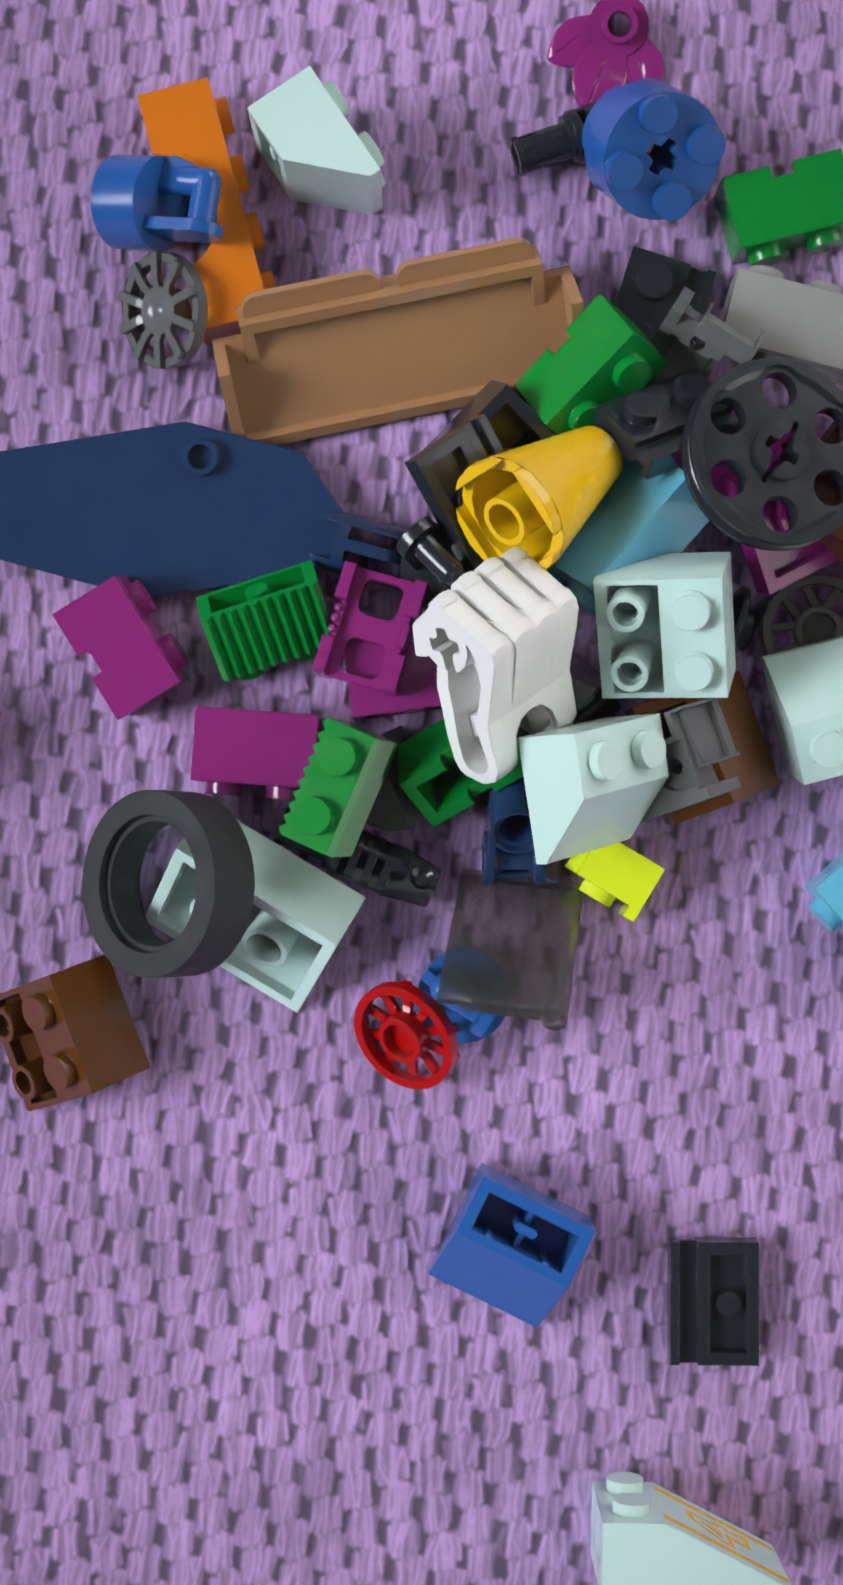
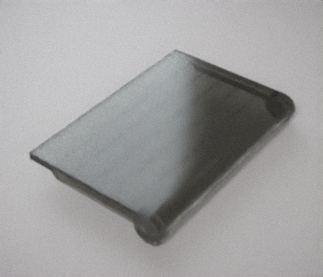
(512, 948)

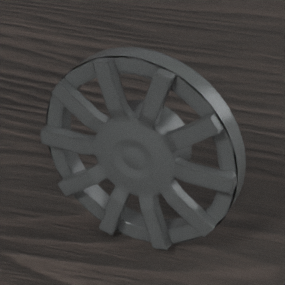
(164, 310)

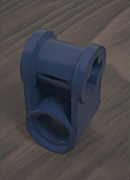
(508, 837)

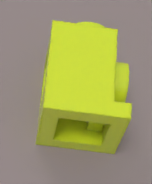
(617, 874)

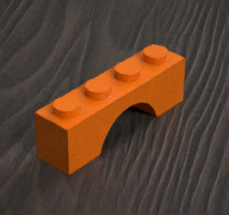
(193, 126)

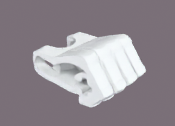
(500, 659)

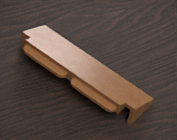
(392, 345)

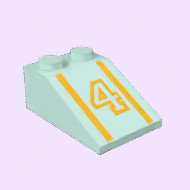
(662, 1539)

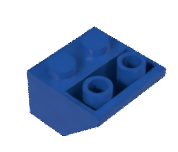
(512, 1246)

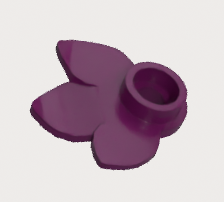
(601, 58)

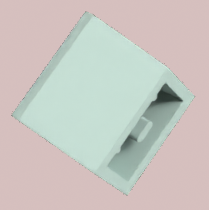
(314, 148)
(667, 627)

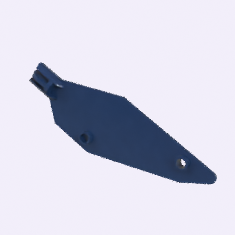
(174, 510)

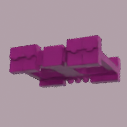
(353, 625)

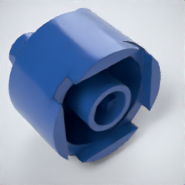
(678, 166)

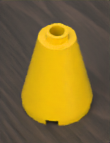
(537, 494)

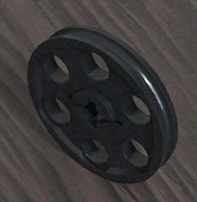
(749, 454)

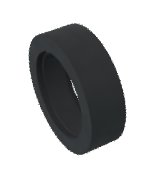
(222, 887)

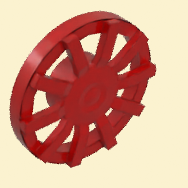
(406, 1035)

